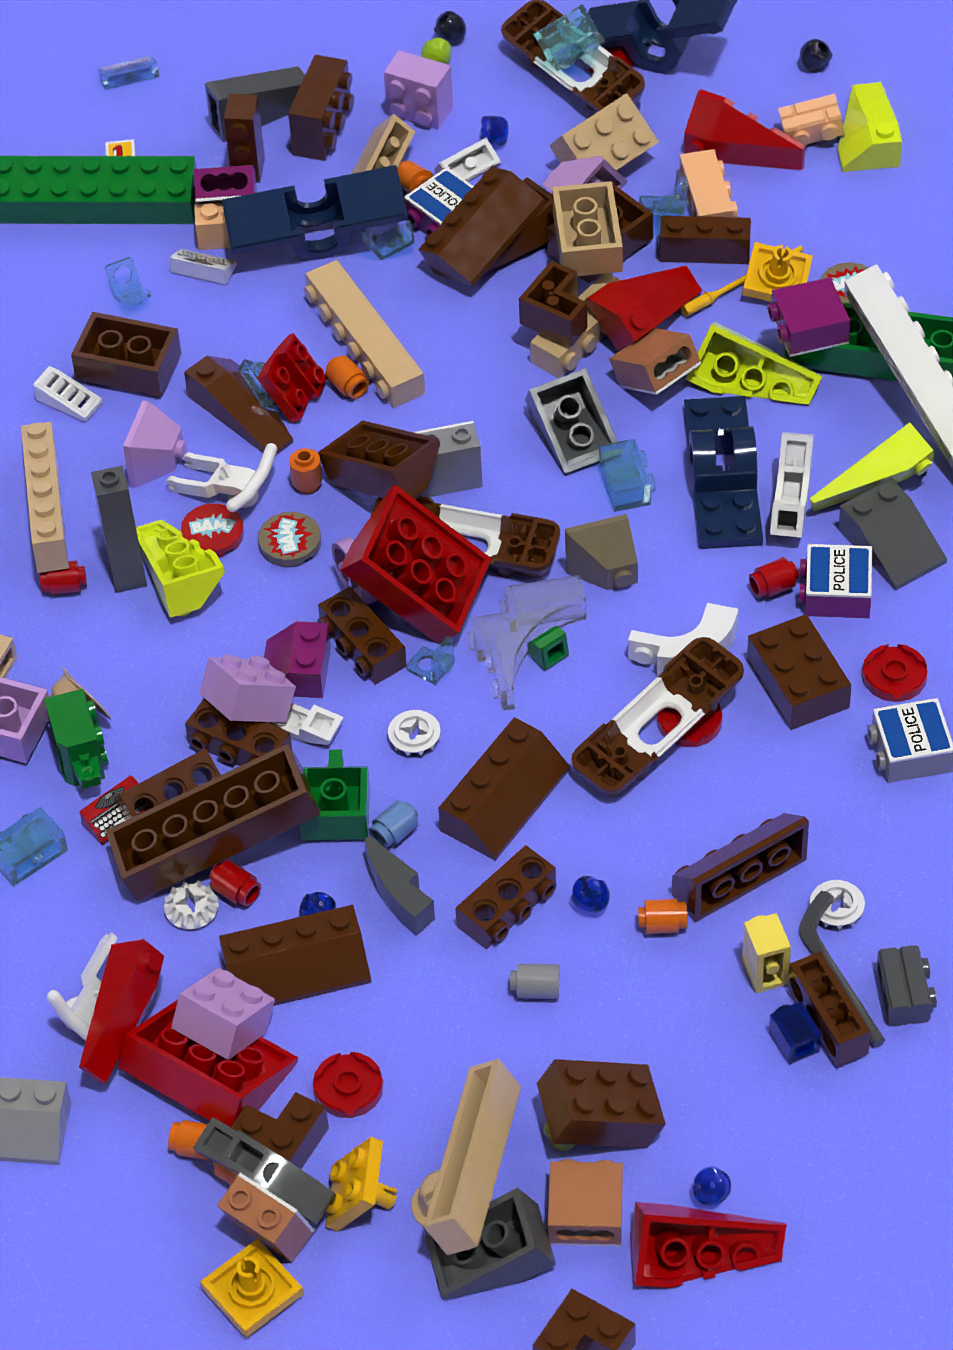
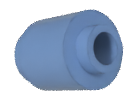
(394, 824)

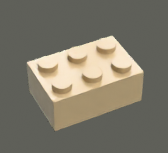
(614, 133)
(588, 228)

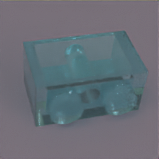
(569, 38)
(626, 475)
(30, 845)

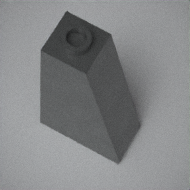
(274, 90)
(118, 529)

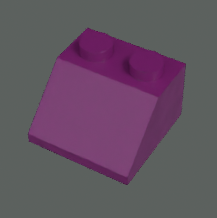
(302, 655)

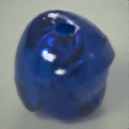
(494, 129)
(590, 894)
(316, 903)
(702, 1186)

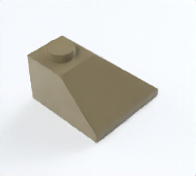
(602, 553)

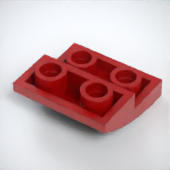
(292, 377)

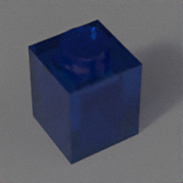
(794, 1032)

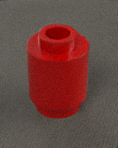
(773, 578)
(64, 580)
(234, 883)

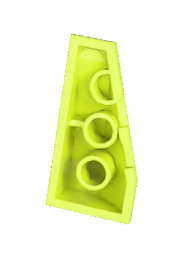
(870, 131)
(749, 369)
(895, 458)
(178, 567)

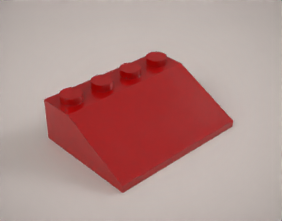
(416, 565)
(200, 1076)

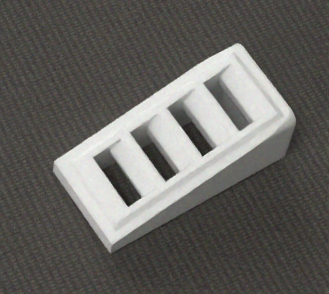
(53, 381)

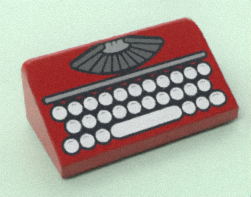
(104, 812)

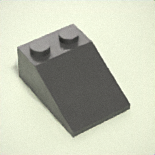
(570, 420)
(896, 531)
(508, 1252)

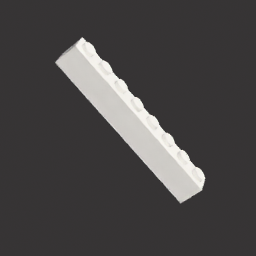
(905, 352)

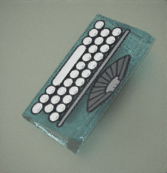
(128, 72)

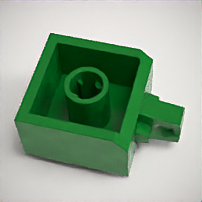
(77, 738)
(341, 798)

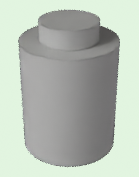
(536, 981)

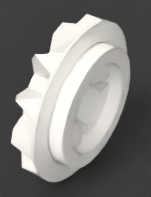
(406, 723)
(852, 903)
(179, 912)

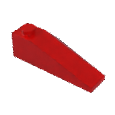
(738, 137)
(640, 303)
(121, 1004)
(689, 1243)

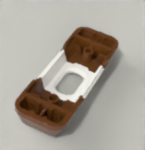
(611, 74)
(515, 542)
(690, 684)

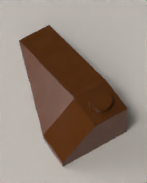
(534, 232)
(225, 394)

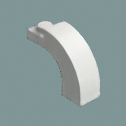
(792, 485)
(717, 623)

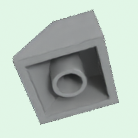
(33, 1120)

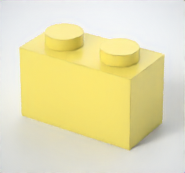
(766, 952)

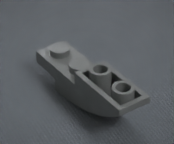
(271, 1171)

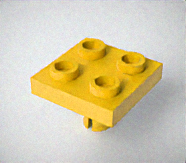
(774, 269)
(357, 1185)
(251, 1288)

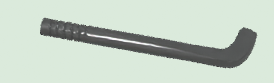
(809, 934)

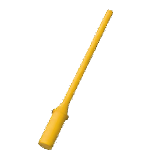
(709, 297)

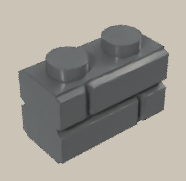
(904, 985)

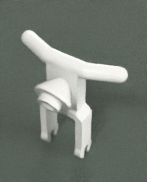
(236, 481)
(78, 1011)

